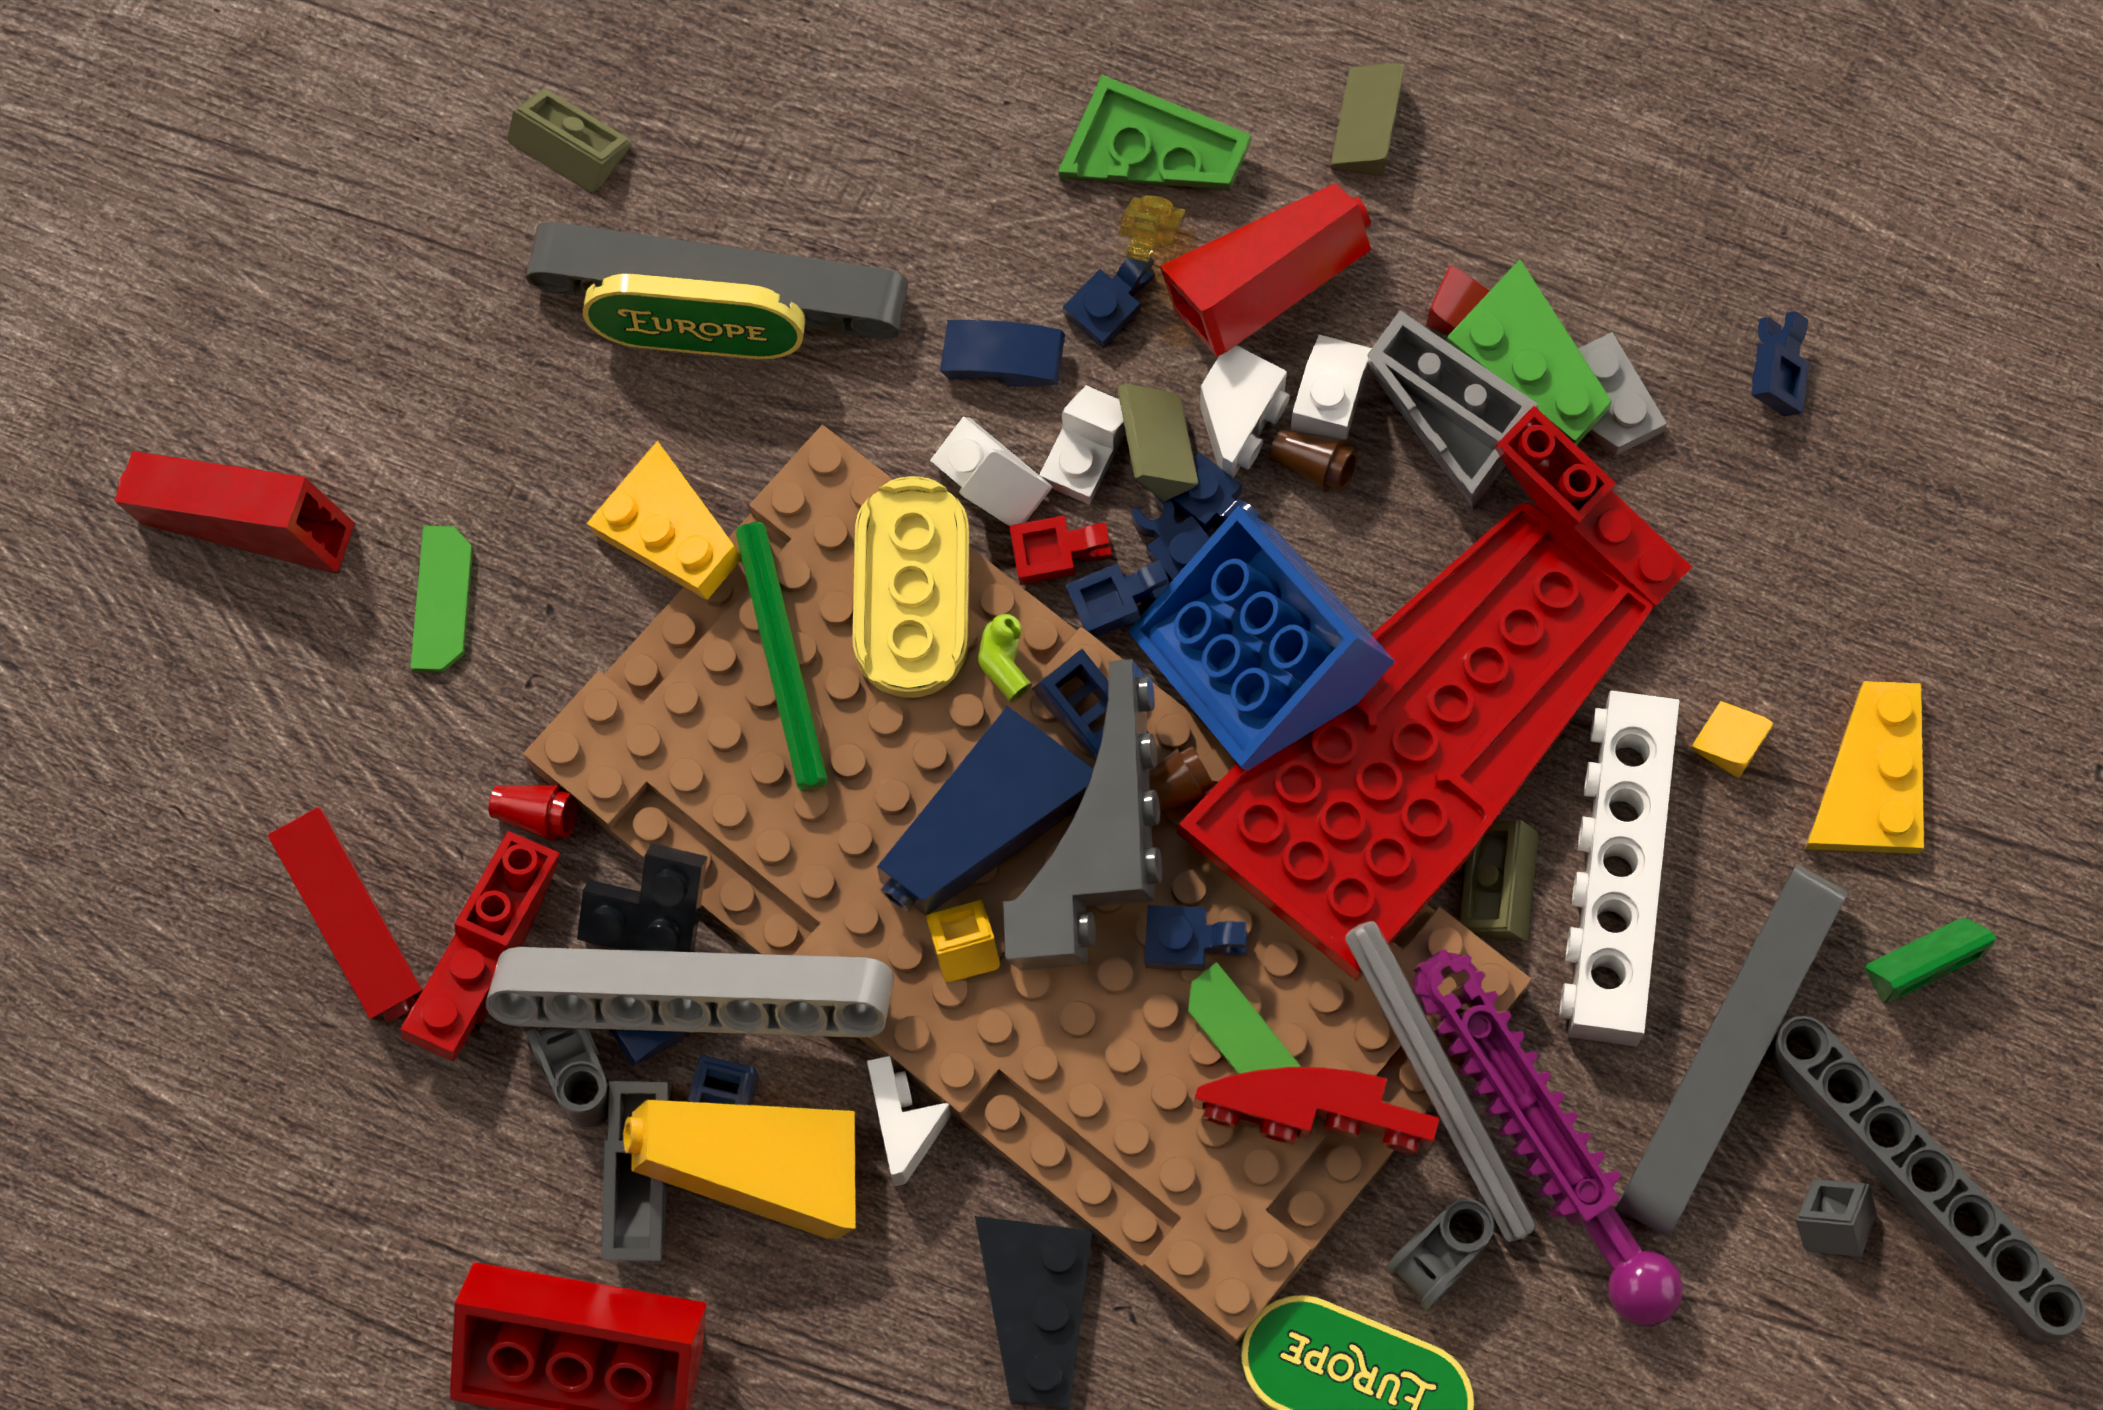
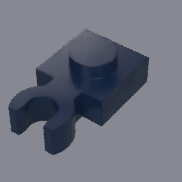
(1174, 542)

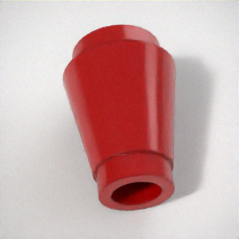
(535, 809)

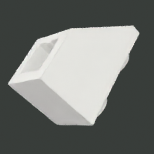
(1237, 403)

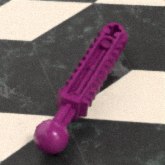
(1642, 1284)

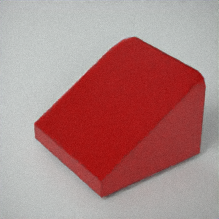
(1454, 300)

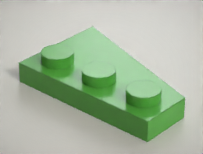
(1151, 141)
(1528, 347)

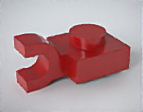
(1047, 548)

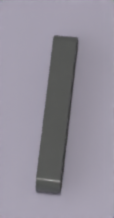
(829, 293)
(1732, 1050)
(1931, 1209)

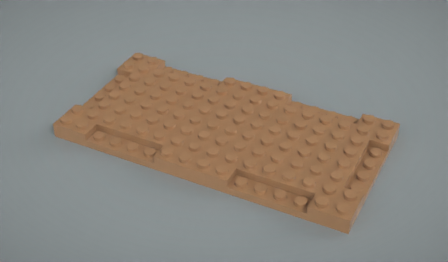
(1057, 1068)

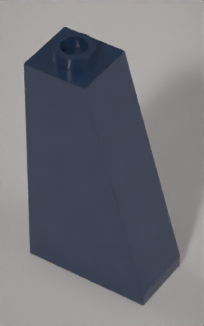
(987, 810)

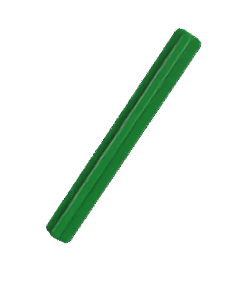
(781, 657)

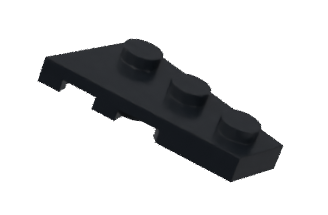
(1037, 1305)

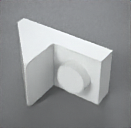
(1085, 445)
(990, 473)
(907, 1133)

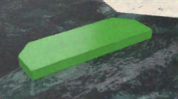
(441, 599)
(1235, 1024)

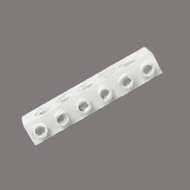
(1649, 728)

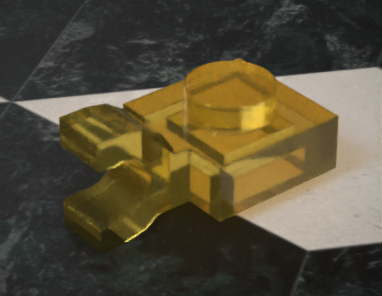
(1150, 222)

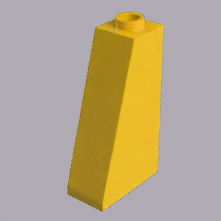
(755, 1158)

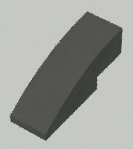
(631, 1201)

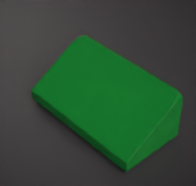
(1929, 958)

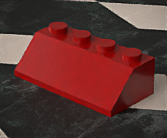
(571, 1344)

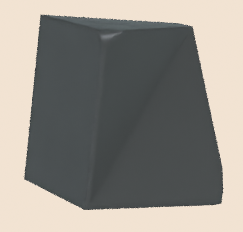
(1836, 1217)

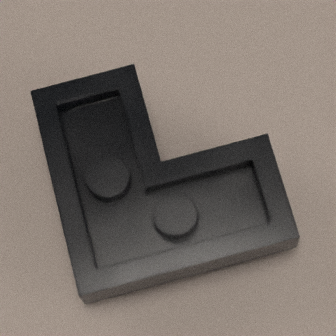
(657, 916)

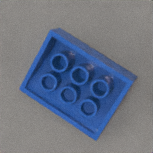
(1258, 641)

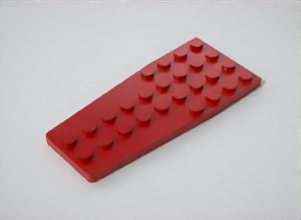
(1416, 773)

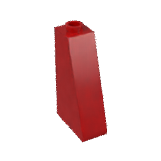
(1266, 266)
(236, 508)
(346, 914)

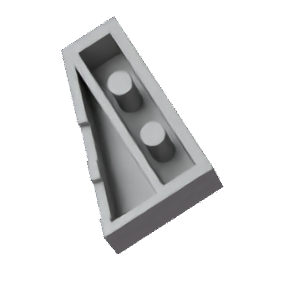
(1448, 402)

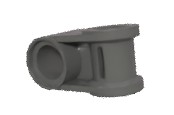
(570, 1060)
(1440, 1253)

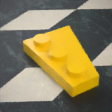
(666, 526)
(1877, 776)

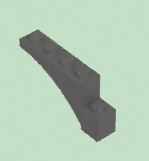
(1107, 846)

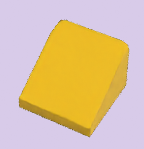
(1732, 737)
(963, 941)

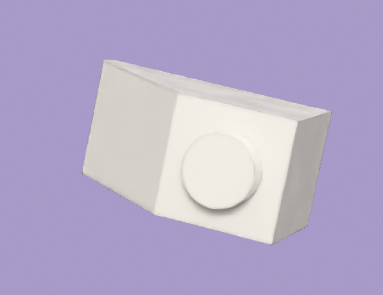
(1330, 388)

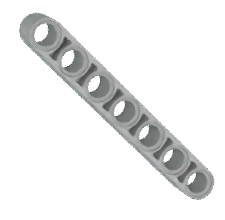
(691, 992)

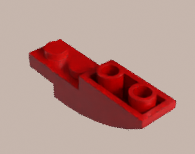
(1581, 501)
(491, 921)
(1290, 1098)

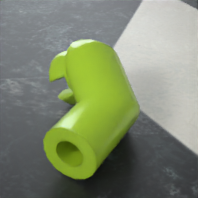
(998, 656)

